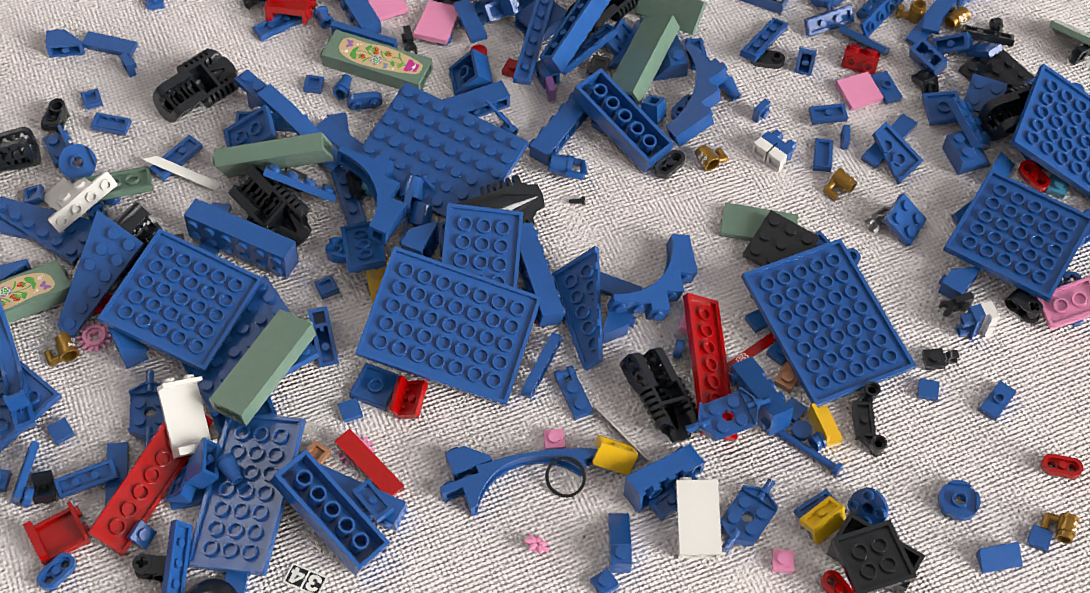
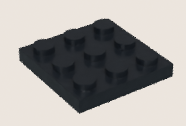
(998, 67)
(778, 239)
(873, 558)

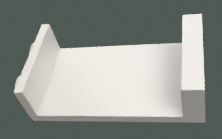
(183, 414)
(698, 518)

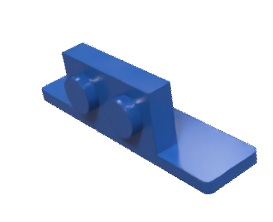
(875, 13)
(621, 42)

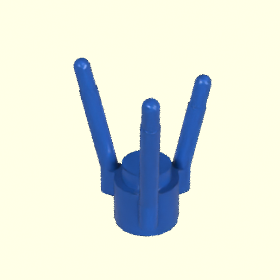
(507, 125)

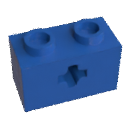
(927, 57)

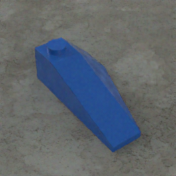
(675, 62)

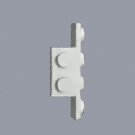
(80, 199)

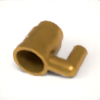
(915, 12)
(957, 17)
(709, 159)
(843, 181)
(66, 350)
(1066, 525)

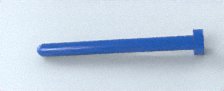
(836, 468)

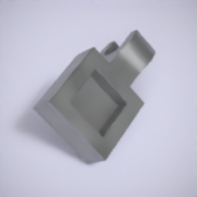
(877, 218)

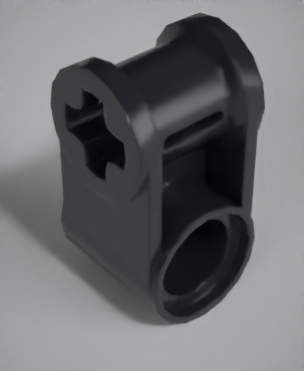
(55, 115)
(1024, 303)
(152, 569)

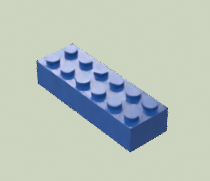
(622, 120)
(241, 238)
(330, 512)

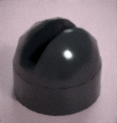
(993, 24)

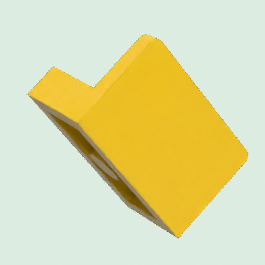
(825, 424)
(614, 455)
(824, 519)

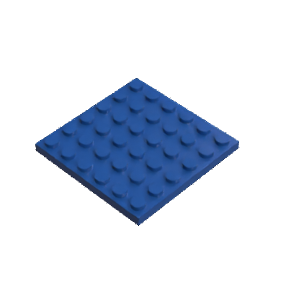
(1057, 128)
(1019, 235)
(180, 300)
(252, 322)

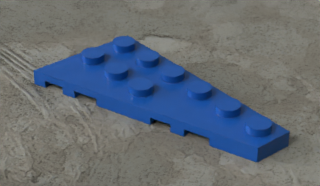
(34, 223)
(102, 263)
(581, 297)

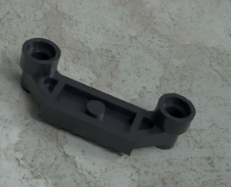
(865, 422)

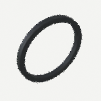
(548, 482)

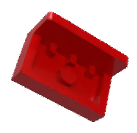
(860, 59)
(408, 398)

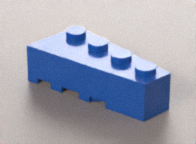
(751, 377)
(660, 476)

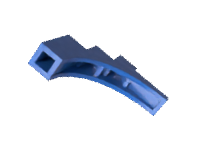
(697, 113)
(385, 191)
(655, 299)

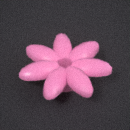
(536, 544)

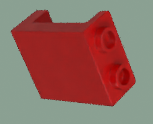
(290, 7)
(58, 534)

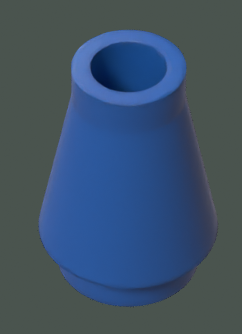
(342, 88)
(730, 88)
(229, 467)

